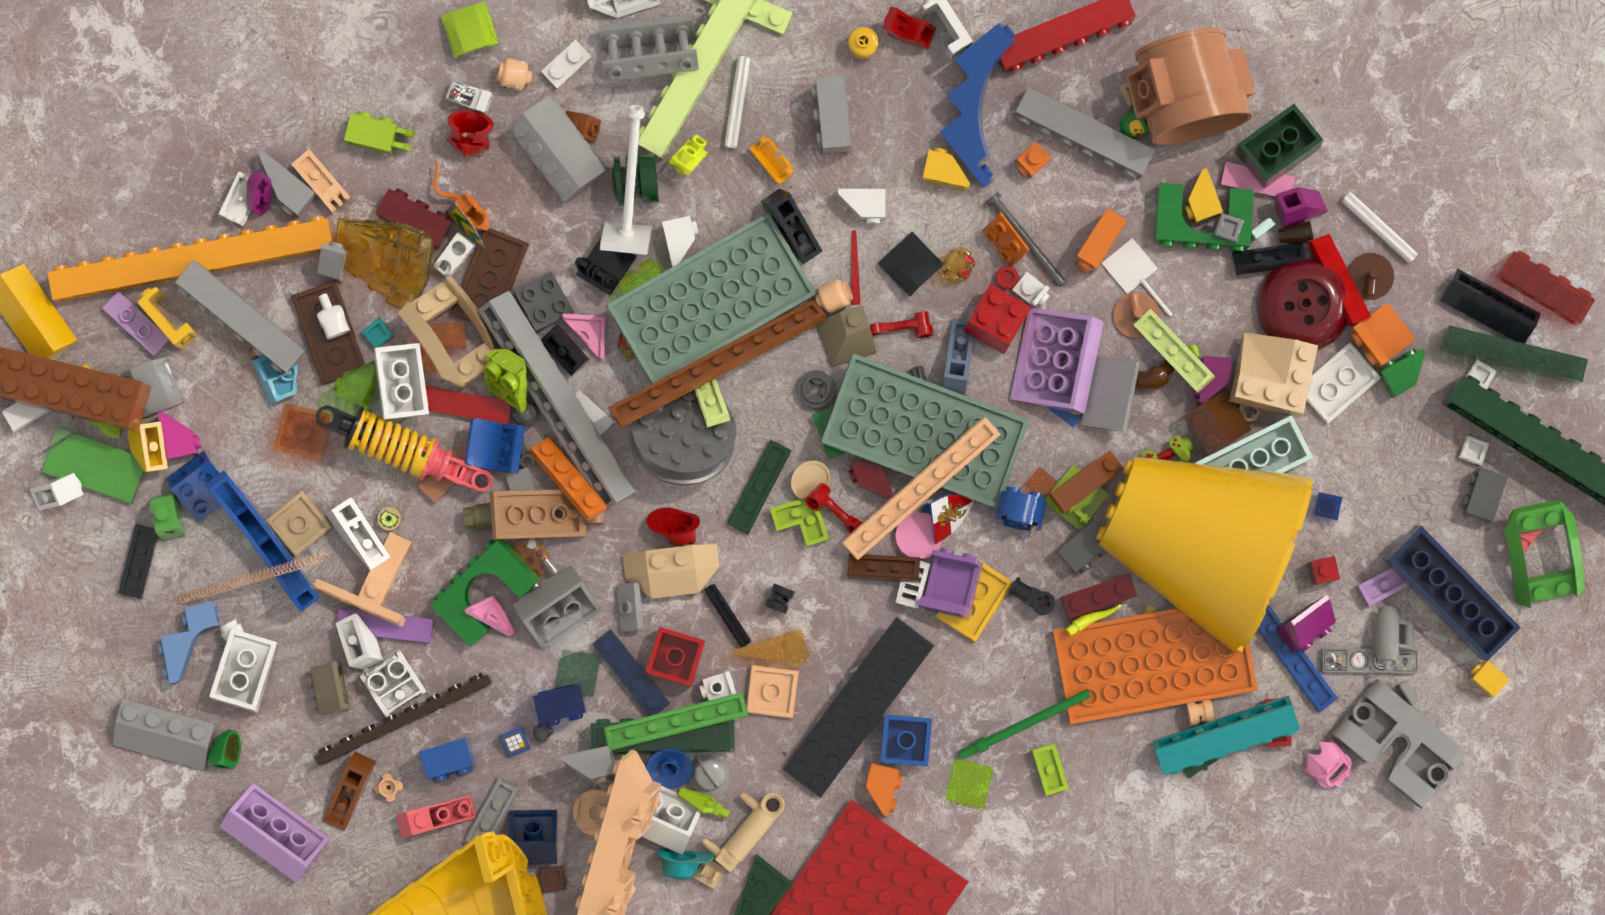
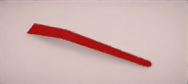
(855, 285)

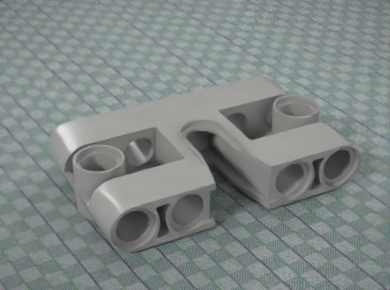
(1423, 749)

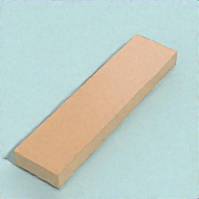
(359, 602)

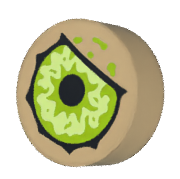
(389, 518)

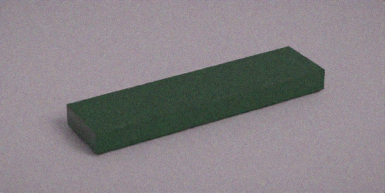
(759, 487)

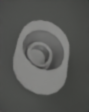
(710, 773)

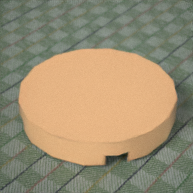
(588, 810)

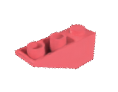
(436, 816)

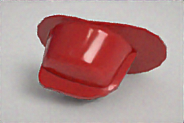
(674, 524)

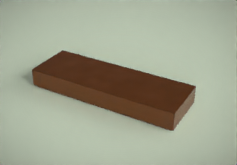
(884, 568)

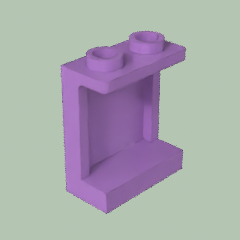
(952, 583)

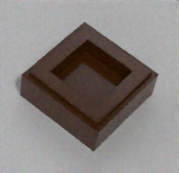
(552, 878)

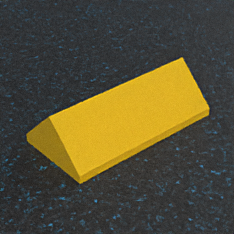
(33, 314)

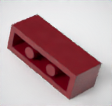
(400, 209)
(1098, 596)

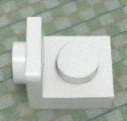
(1031, 290)

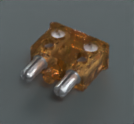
(529, 548)

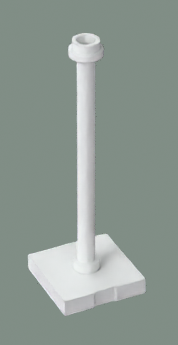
(626, 236)

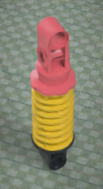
(402, 446)

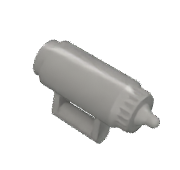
(1387, 636)

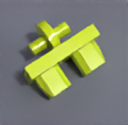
(689, 155)

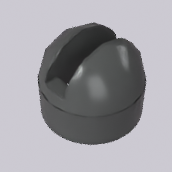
(542, 732)

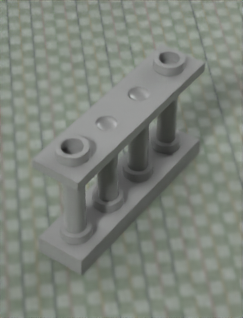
(644, 32)

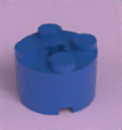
(1021, 509)

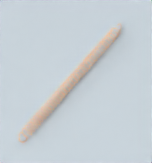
(202, 591)

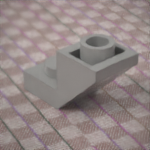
(332, 261)

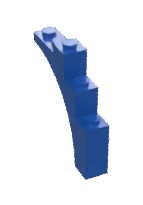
(263, 539)

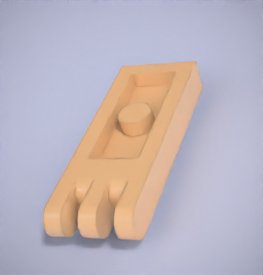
(320, 179)

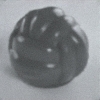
(527, 417)

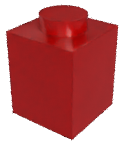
(1324, 570)

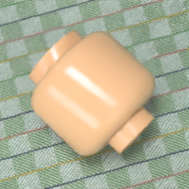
(834, 296)

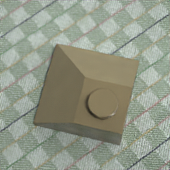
(847, 334)

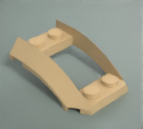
(430, 306)

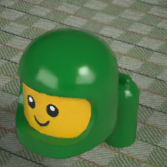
(1133, 127)

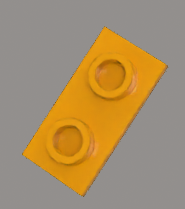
(777, 167)

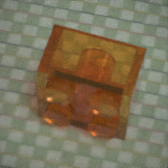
(301, 434)

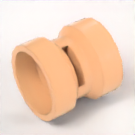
(1200, 712)

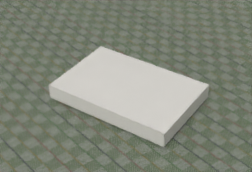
(1340, 382)

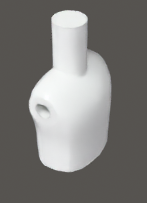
(332, 318)

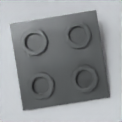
(543, 301)

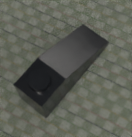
(792, 224)

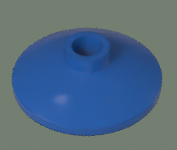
(670, 768)

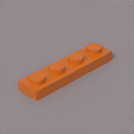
(568, 479)

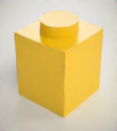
(1488, 678)

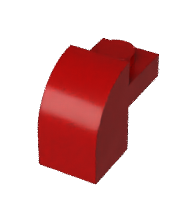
(908, 29)

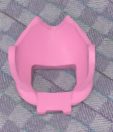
(1322, 766)

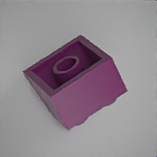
(1308, 624)

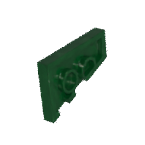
(763, 889)

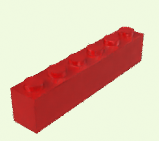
(1067, 30)

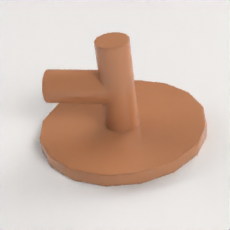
(1130, 310)

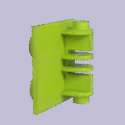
(1084, 510)

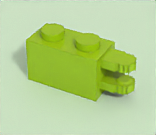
(375, 133)

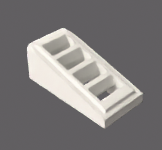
(908, 602)

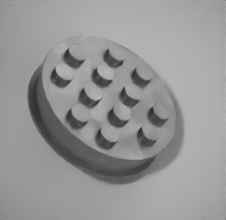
(679, 445)

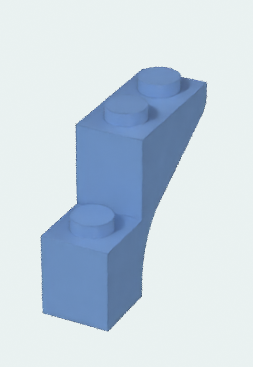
(179, 646)

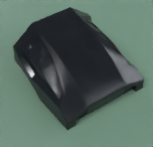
(910, 264)

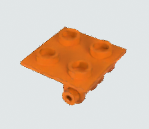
(1006, 239)

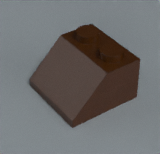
(1217, 422)

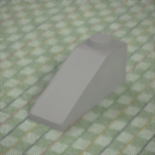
(288, 188)

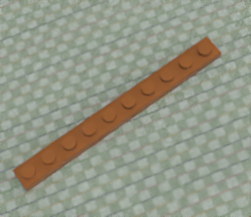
(716, 363)

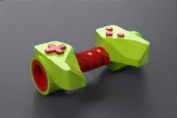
(1179, 446)

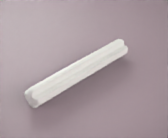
(737, 102)
(1379, 227)

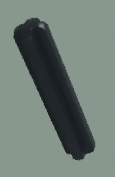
(727, 615)

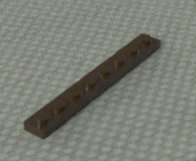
(393, 722)

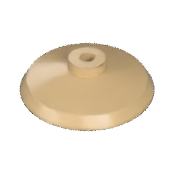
(808, 477)

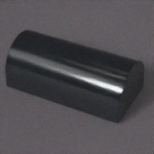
(564, 350)

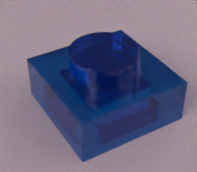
(1327, 506)

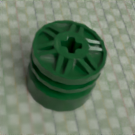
(645, 179)

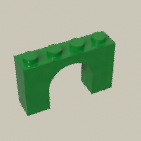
(1172, 228)
(496, 560)

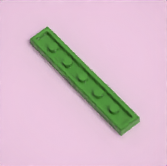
(676, 721)

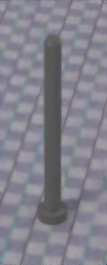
(1034, 249)

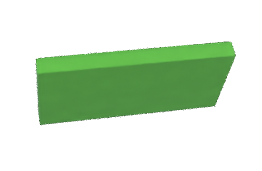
(96, 466)

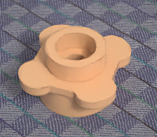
(382, 789)

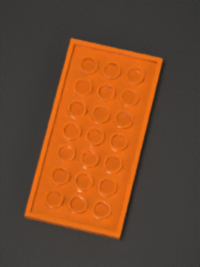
(1147, 665)

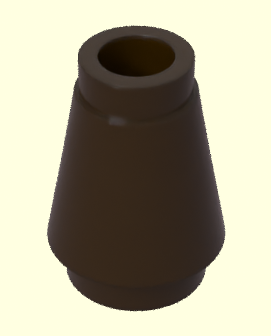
(1296, 233)

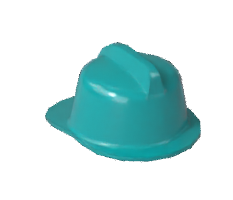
(682, 866)

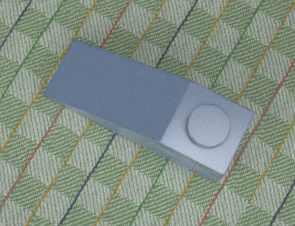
(958, 358)

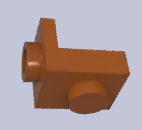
(586, 125)

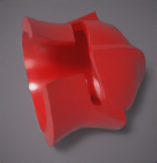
(469, 132)

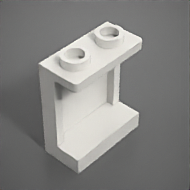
(952, 23)

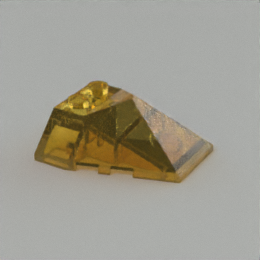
(387, 257)

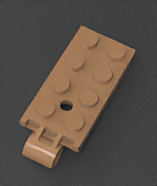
(532, 515)

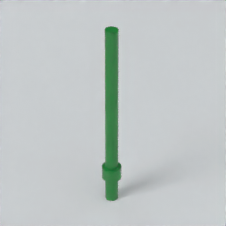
(982, 744)

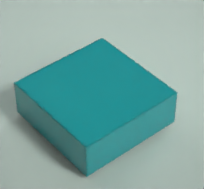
(377, 333)

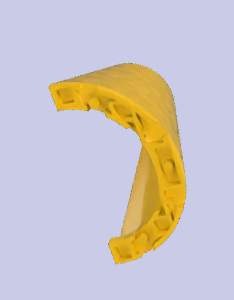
(1208, 538)

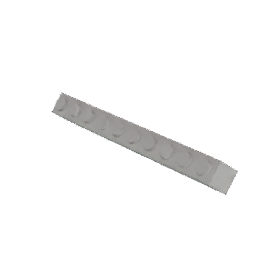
(557, 400)

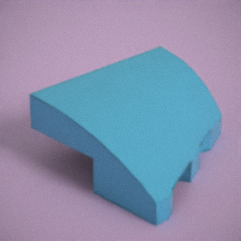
(275, 384)

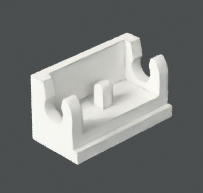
(235, 205)

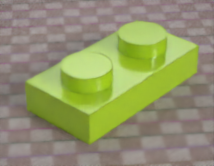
(1050, 769)

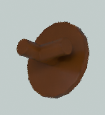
(1372, 275)

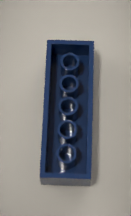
(1451, 593)

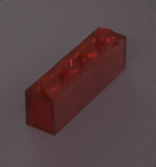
(1545, 288)

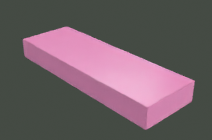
(1241, 177)

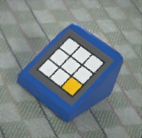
(515, 742)

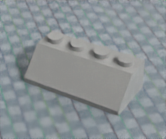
(557, 148)
(164, 734)

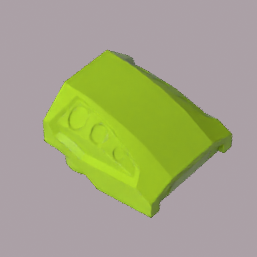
(469, 29)
(506, 377)

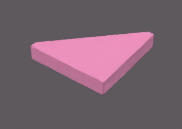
(590, 330)
(492, 614)

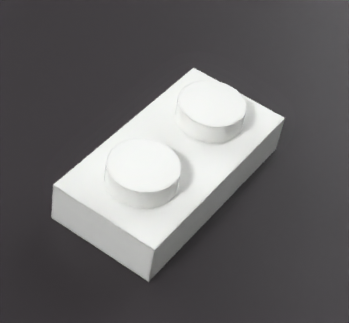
(566, 64)

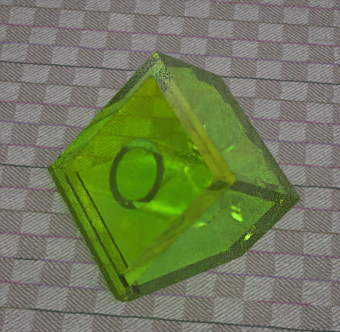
(357, 385)

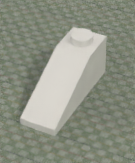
(358, 534)

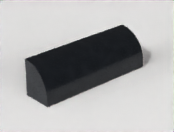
(1490, 307)

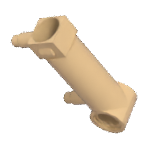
(748, 833)

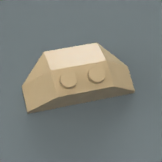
(672, 570)

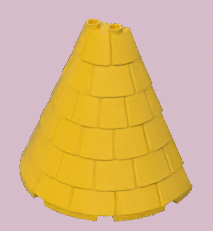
(477, 879)

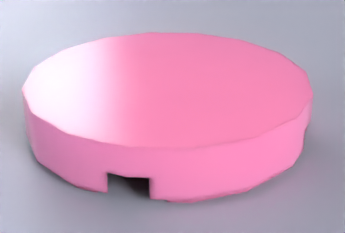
(915, 536)

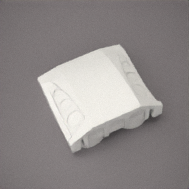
(392, 682)

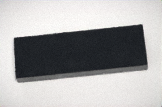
(1267, 258)
(138, 561)

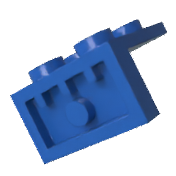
(190, 488)

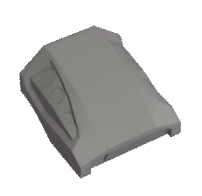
(164, 389)

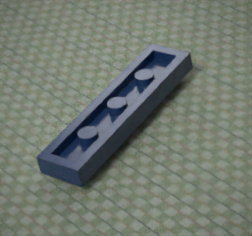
(631, 673)

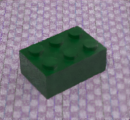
(1279, 146)

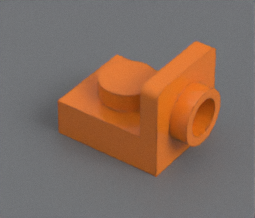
(1032, 160)

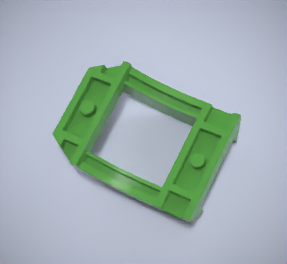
(1548, 585)

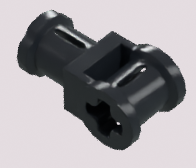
(1031, 595)

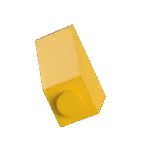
(944, 170)
(1203, 200)
(148, 446)

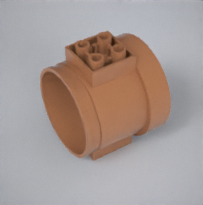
(1190, 86)

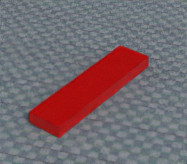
(1329, 256)
(468, 405)

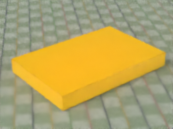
(988, 596)

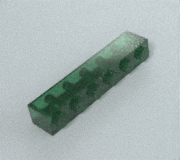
(1513, 354)
(707, 739)

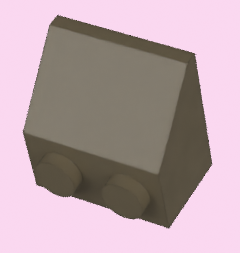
(329, 688)

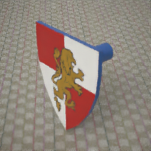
(947, 514)

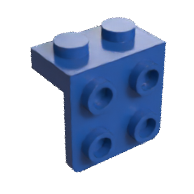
(494, 445)

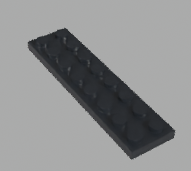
(858, 707)

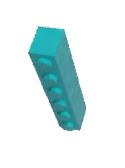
(1226, 735)

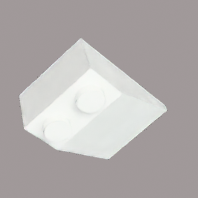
(243, 671)

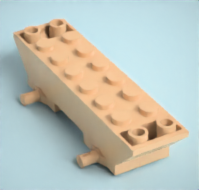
(624, 820)

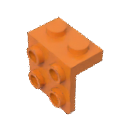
(1382, 335)

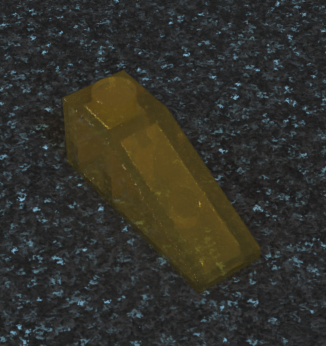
(780, 649)

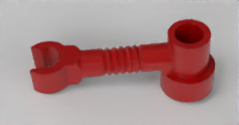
(920, 324)
(819, 497)

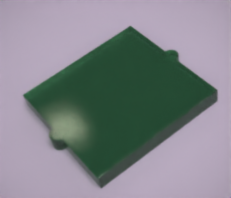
(579, 668)

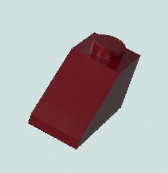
(870, 478)

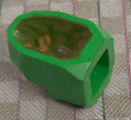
(226, 750)

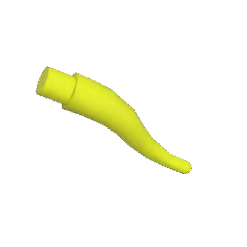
(1089, 618)

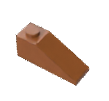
(1086, 481)
(349, 790)

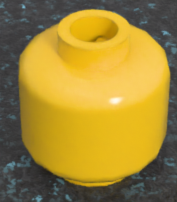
(866, 50)

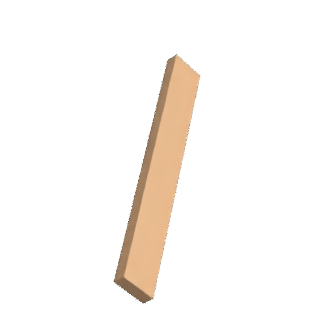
(920, 487)

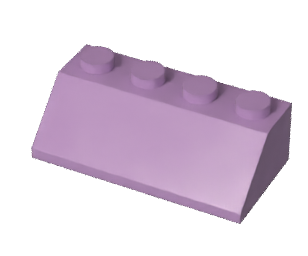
(274, 832)

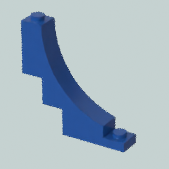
(966, 131)

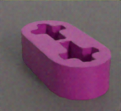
(258, 188)

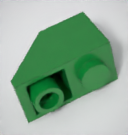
(1403, 374)

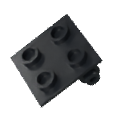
(604, 268)

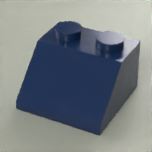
(535, 834)

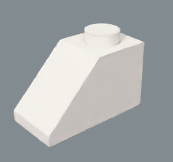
(865, 203)
(680, 237)
(57, 491)
(358, 643)

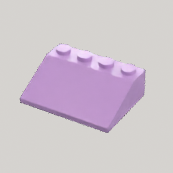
(1057, 360)

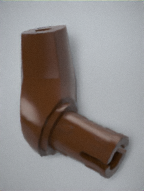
(1154, 377)

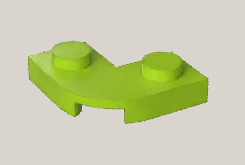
(798, 513)

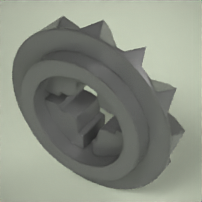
(819, 378)

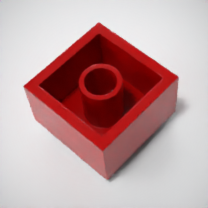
(997, 318)
(675, 656)

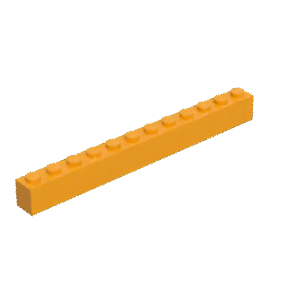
(168, 264)

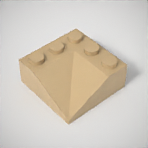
(1273, 374)

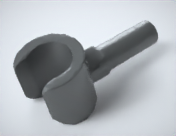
(524, 453)

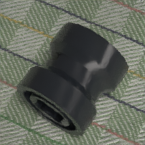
(779, 598)

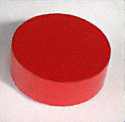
(1006, 277)

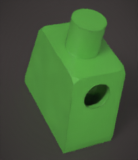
(167, 516)

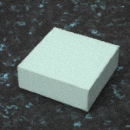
(1262, 229)

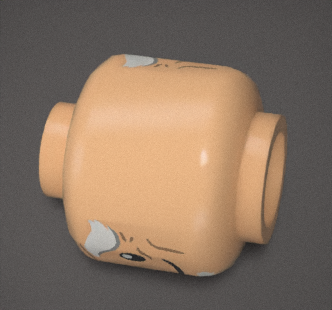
(513, 74)

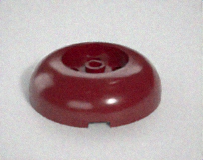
(1282, 287)

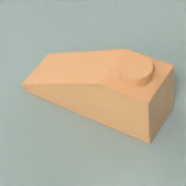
(383, 576)

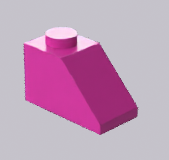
(178, 439)

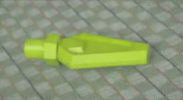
(703, 803)

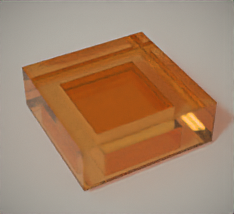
(1041, 482)

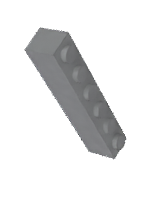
(1083, 132)
(240, 316)

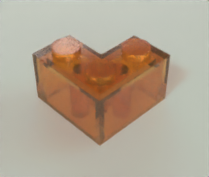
(451, 335)

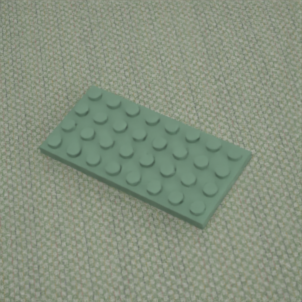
(711, 298)
(911, 422)

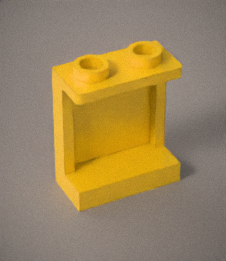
(179, 337)

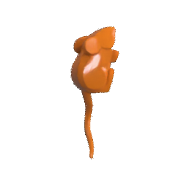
(468, 205)

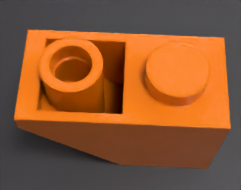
(881, 786)

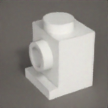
(726, 682)

